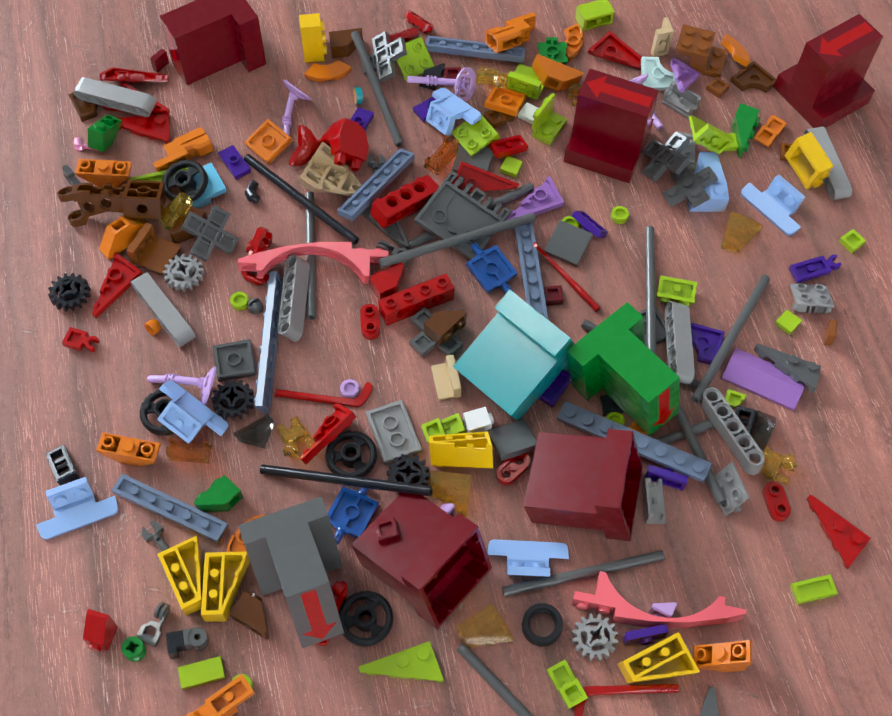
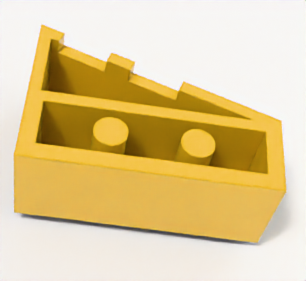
(313, 37)
(461, 450)
(185, 573)
(221, 583)
(660, 661)

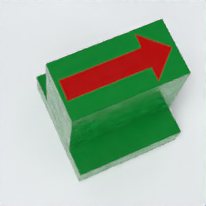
(622, 366)

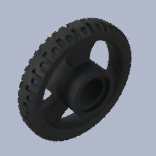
(180, 176)
(149, 406)
(359, 439)
(378, 632)

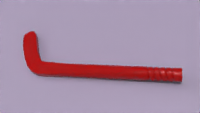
(584, 295)
(350, 402)
(624, 689)

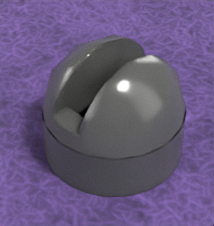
(257, 306)

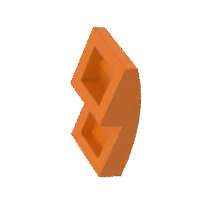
(770, 131)

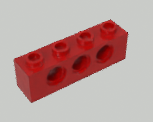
(403, 201)
(412, 300)

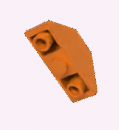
(555, 74)
(103, 171)
(119, 235)
(128, 449)
(724, 656)

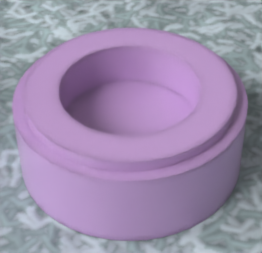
(349, 388)

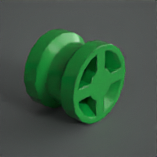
(136, 653)

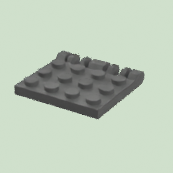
(455, 213)

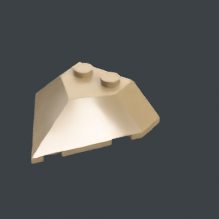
(326, 177)

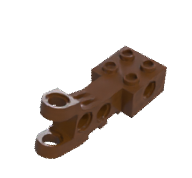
(133, 199)

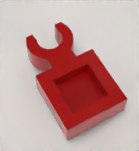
(77, 339)

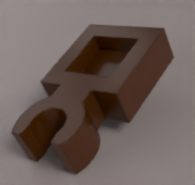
(497, 118)

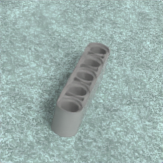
(115, 97)
(836, 183)
(293, 298)
(163, 309)
(679, 341)
(729, 422)

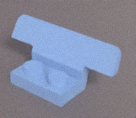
(447, 109)
(776, 203)
(187, 414)
(75, 508)
(528, 557)

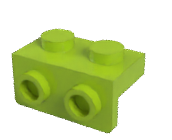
(676, 290)

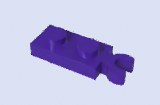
(813, 268)

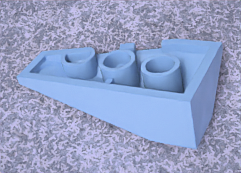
(718, 190)

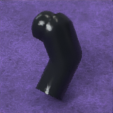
(250, 193)

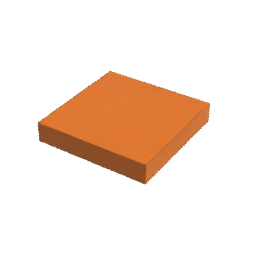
(505, 101)
(268, 141)

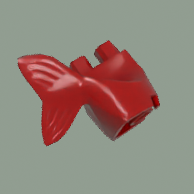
(345, 138)

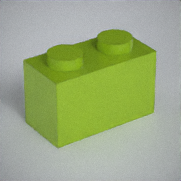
(594, 14)

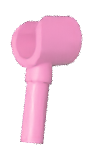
(79, 144)

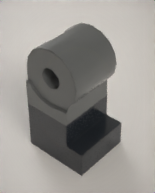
(186, 640)

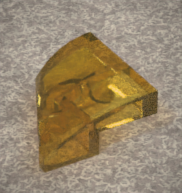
(177, 207)
(739, 232)
(451, 489)
(484, 628)

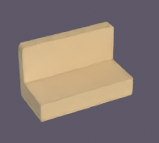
(662, 39)
(446, 379)

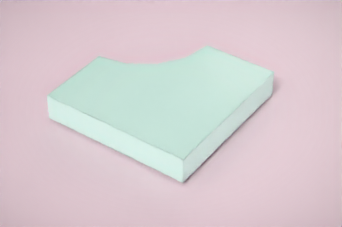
(658, 77)

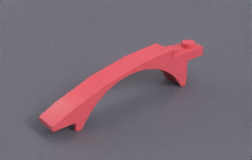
(356, 259)
(609, 601)

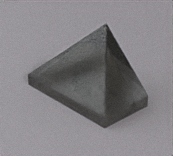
(763, 429)
(256, 432)

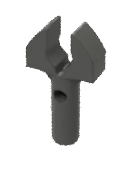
(371, 163)
(156, 537)

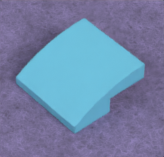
(214, 187)

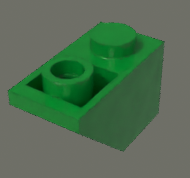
(103, 133)
(219, 497)

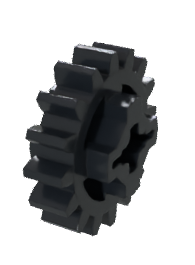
(69, 292)
(241, 403)
(408, 465)

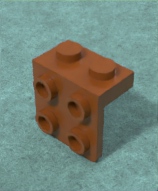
(151, 250)

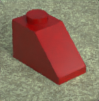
(98, 630)

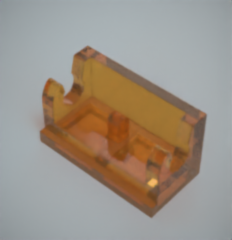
(442, 156)
(189, 452)

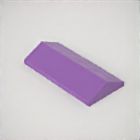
(762, 379)

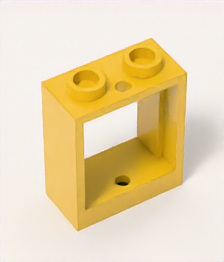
(816, 156)

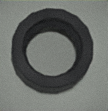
(547, 609)

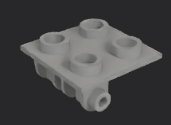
(811, 297)
(732, 489)

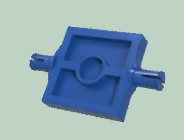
(491, 268)
(351, 512)

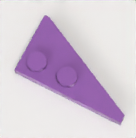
(683, 74)
(540, 201)

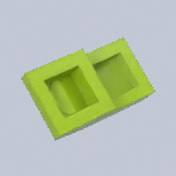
(449, 425)
(566, 684)

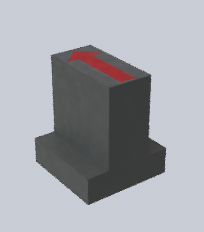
(294, 554)

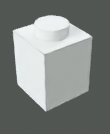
(477, 420)

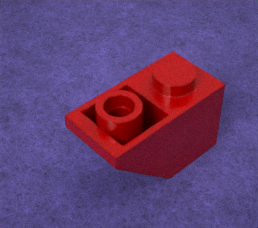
(387, 281)

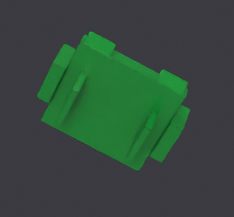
(553, 49)

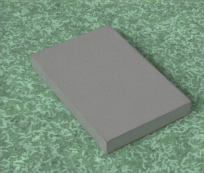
(393, 431)

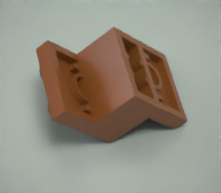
(698, 45)

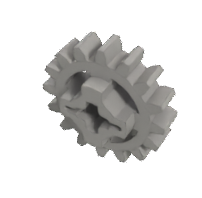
(176, 278)
(588, 632)

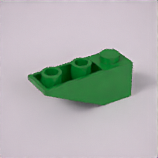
(743, 125)

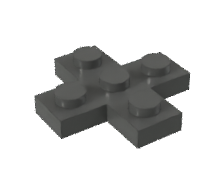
(385, 55)
(666, 156)
(690, 187)
(209, 233)
(423, 344)

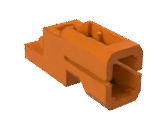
(512, 35)
(183, 148)
(226, 699)

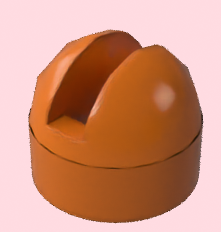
(152, 326)

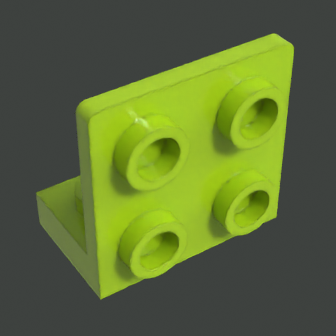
(415, 60)
(525, 81)
(546, 122)
(475, 136)
(709, 136)

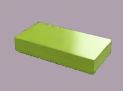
(813, 589)
(201, 673)

